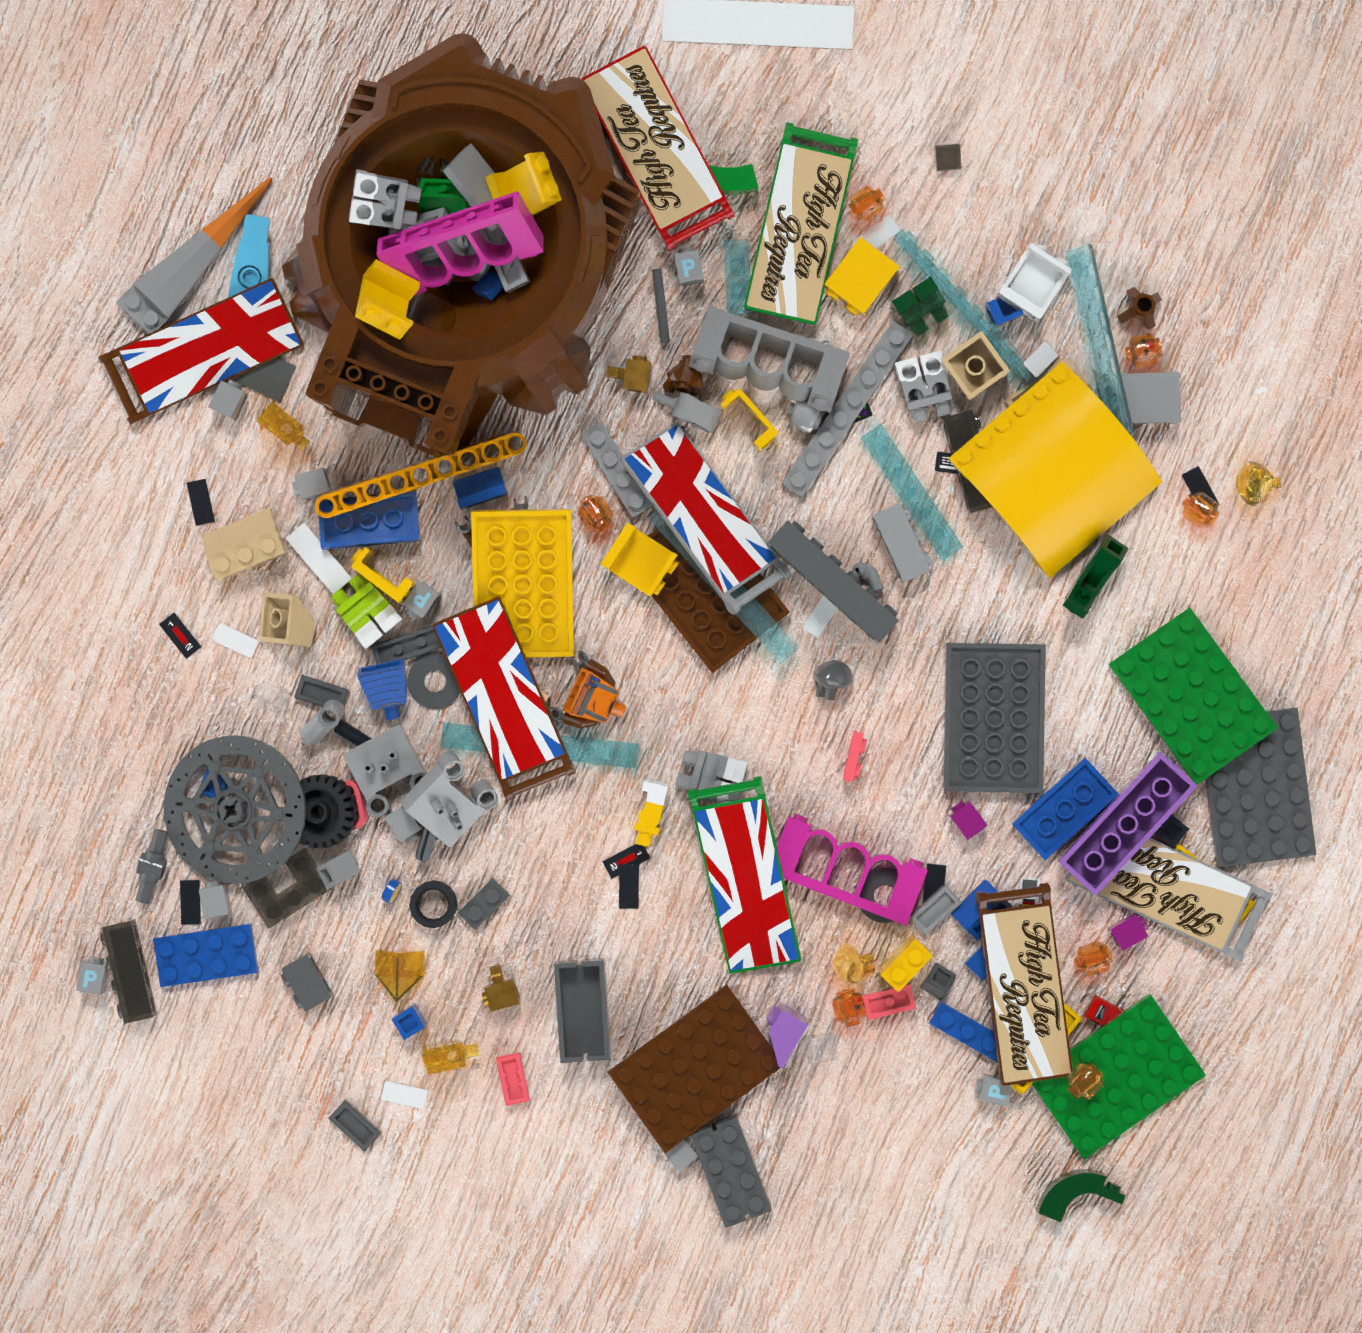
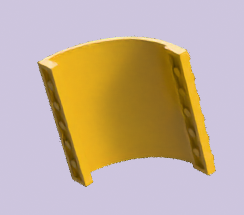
(1057, 468)

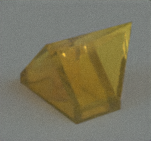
(399, 970)

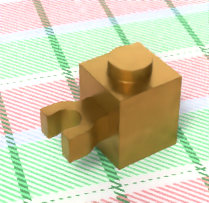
(634, 376)
(500, 993)

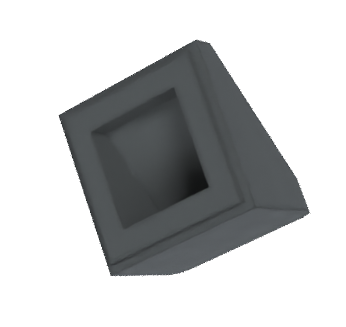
(938, 981)

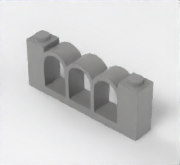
(819, 392)

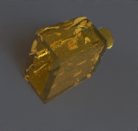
(275, 417)
(436, 1056)

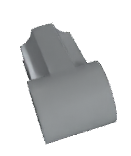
(321, 723)

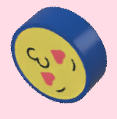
(391, 891)

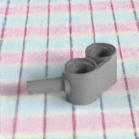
(691, 410)

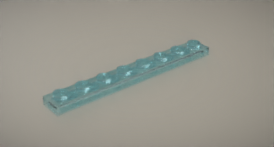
(957, 297)
(1099, 333)
(751, 613)
(578, 748)

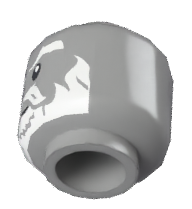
(803, 416)

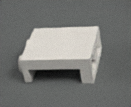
(1034, 282)

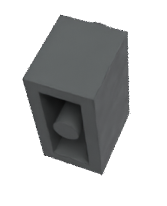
(306, 982)

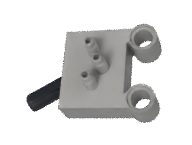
(380, 761)
(445, 807)

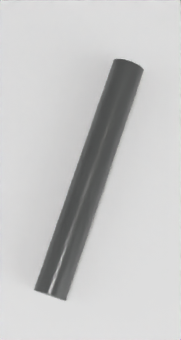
(660, 306)

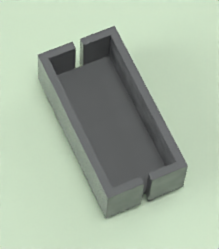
(582, 1010)
(731, 1171)

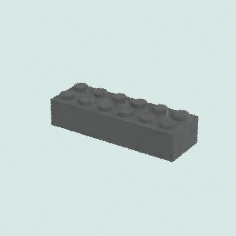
(832, 581)

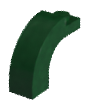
(1094, 576)
(1071, 1185)

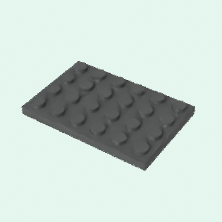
(994, 717)
(1263, 799)

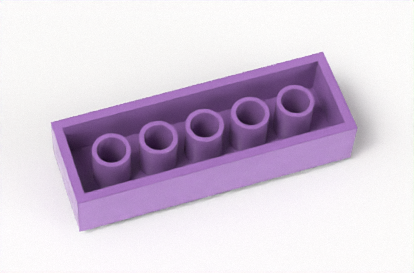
(1127, 823)

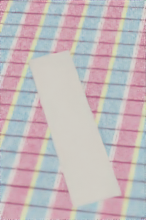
(758, 23)

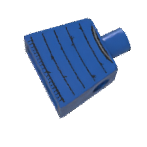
(385, 686)

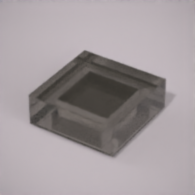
(948, 157)

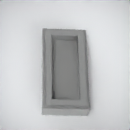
(935, 909)

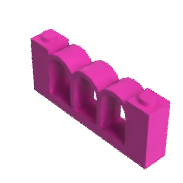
(508, 211)
(904, 891)

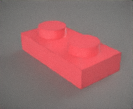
(857, 746)
(889, 1002)

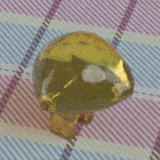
(1255, 482)
(850, 965)

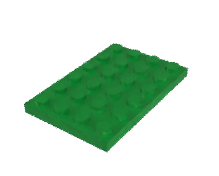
(1193, 696)
(1142, 1071)

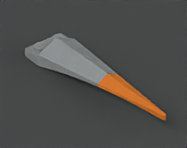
(163, 289)

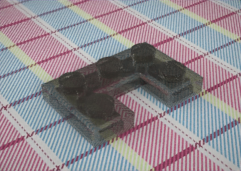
(277, 907)

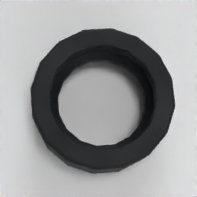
(414, 904)

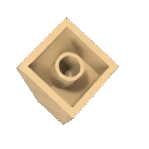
(975, 365)

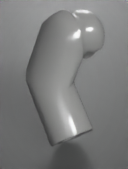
(868, 573)

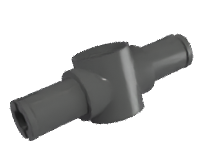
(151, 866)

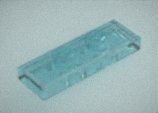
(737, 275)

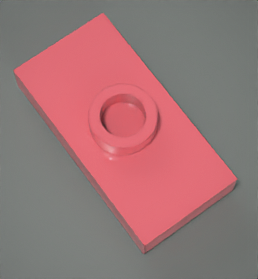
(513, 1078)

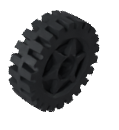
(337, 807)

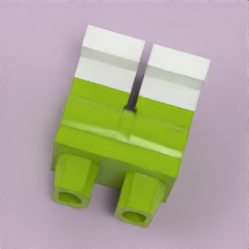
(359, 607)

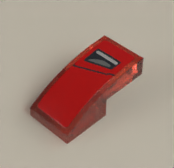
(1101, 1011)

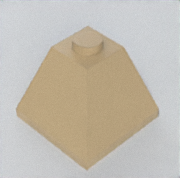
(285, 620)

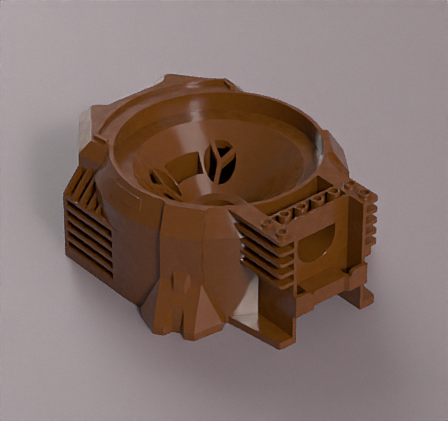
(460, 343)

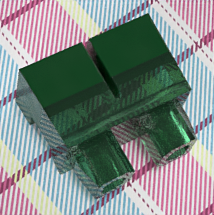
(911, 311)

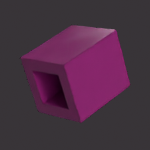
(967, 819)
(1129, 931)

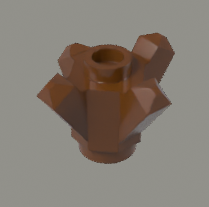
(1140, 307)
(684, 378)

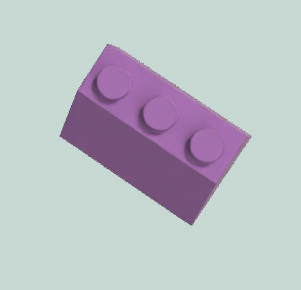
(785, 1030)

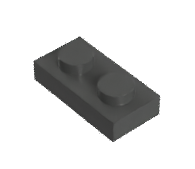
(483, 903)

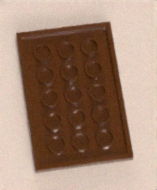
(703, 615)
(695, 1068)

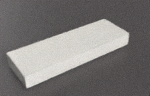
(319, 560)

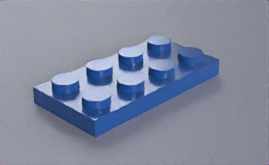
(378, 523)
(1064, 808)
(205, 955)

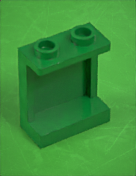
(439, 194)

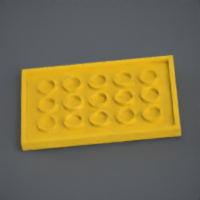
(529, 565)

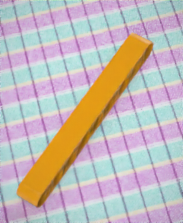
(411, 483)

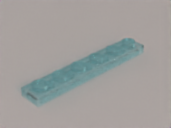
(911, 492)

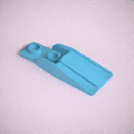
(253, 255)

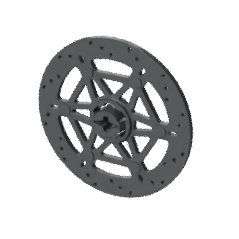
(245, 808)

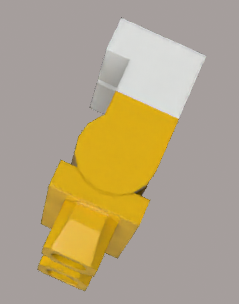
(651, 813)

